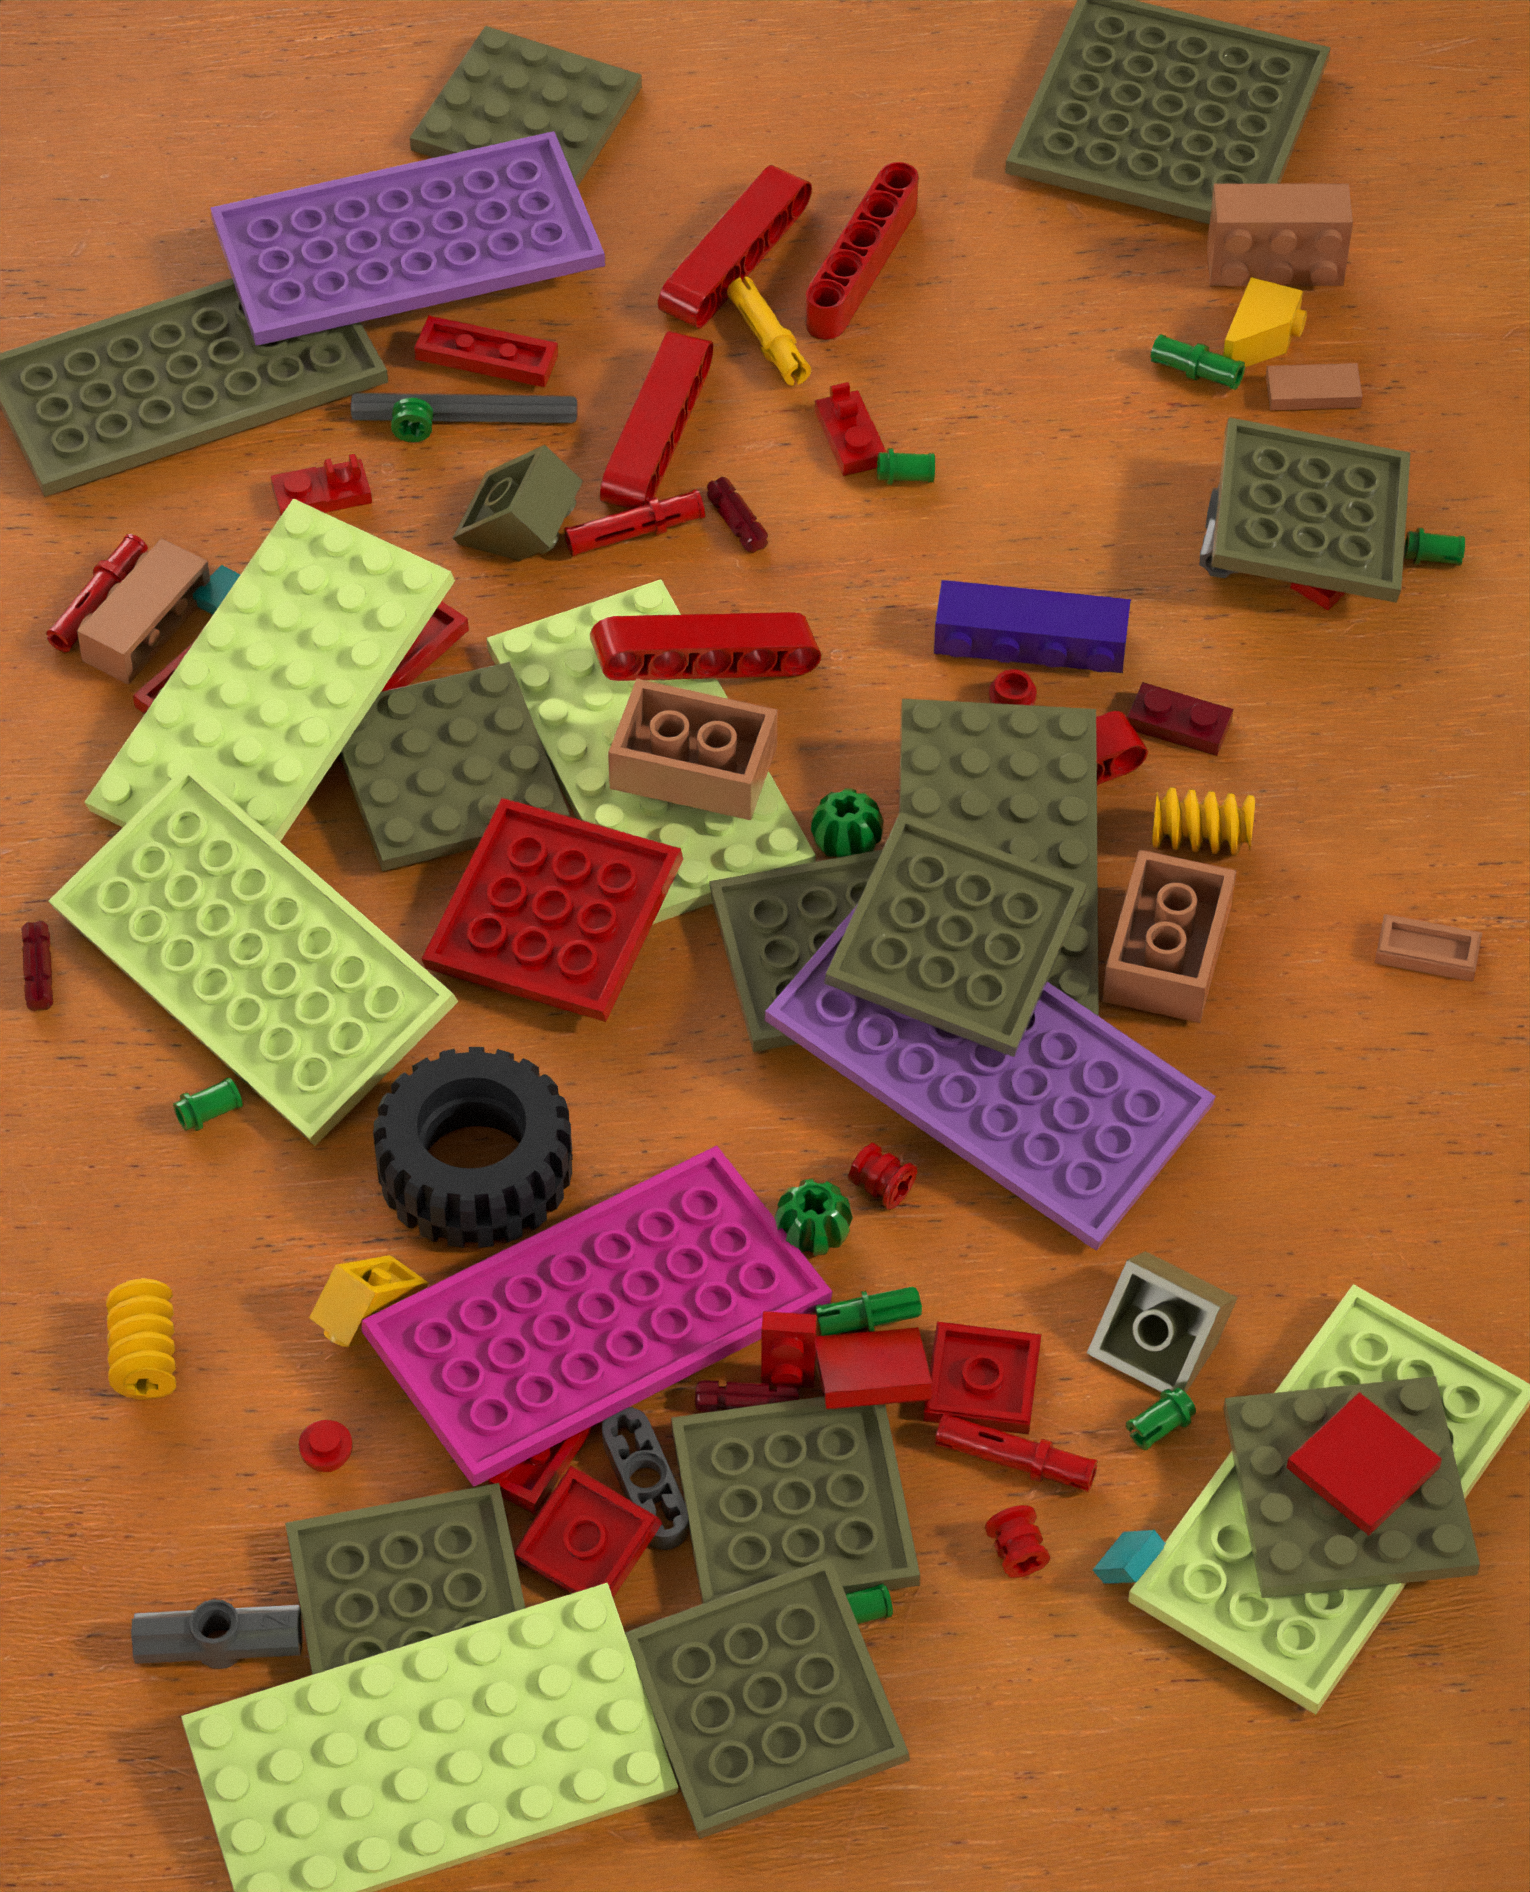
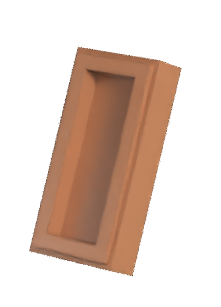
(1313, 386)
(1428, 947)

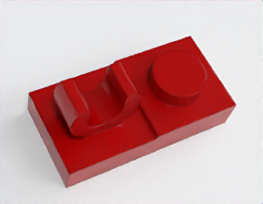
(849, 429)
(324, 487)

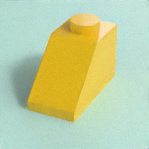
(1264, 322)
(359, 1291)

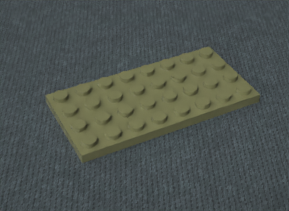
(167, 384)
(1019, 785)

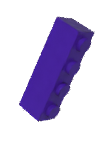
(1031, 626)

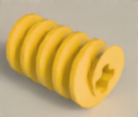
(1203, 821)
(141, 1339)

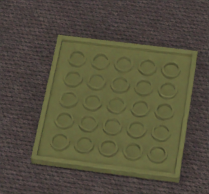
(1165, 107)

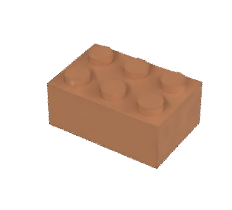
(1279, 234)
(693, 749)
(1169, 936)

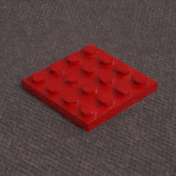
(553, 909)

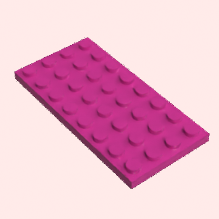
(593, 1314)

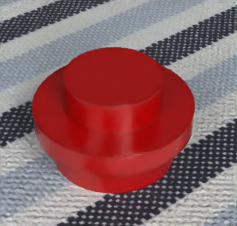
(1013, 688)
(325, 1445)

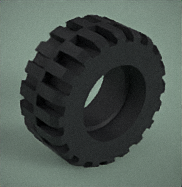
(462, 1093)

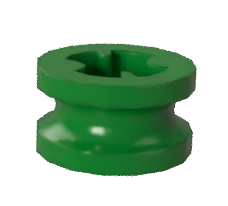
(412, 419)

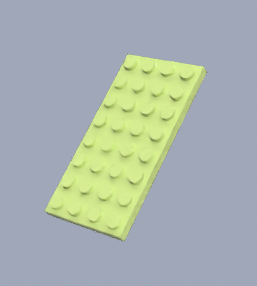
(280, 671)
(576, 723)
(253, 953)
(1207, 1571)
(432, 1752)

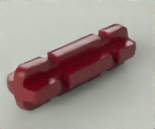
(737, 514)
(37, 965)
(740, 1394)

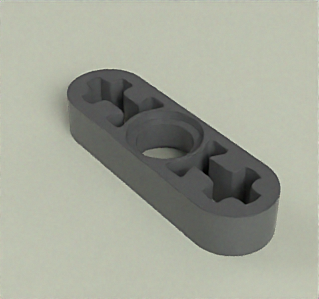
(647, 1456)

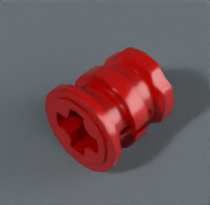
(882, 1175)
(1018, 1540)

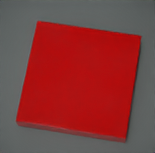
(873, 1368)
(983, 1376)
(1364, 1463)
(586, 1535)

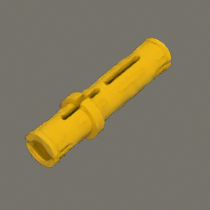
(776, 341)

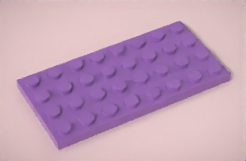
(406, 237)
(1063, 1124)

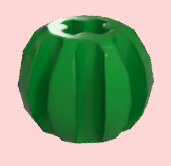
(846, 823)
(814, 1216)

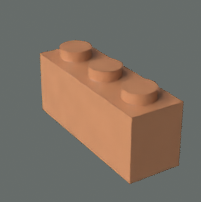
(142, 611)

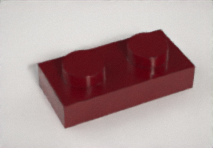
(1180, 718)

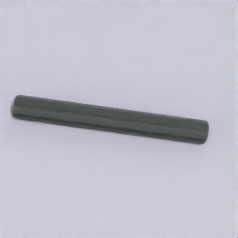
(472, 407)

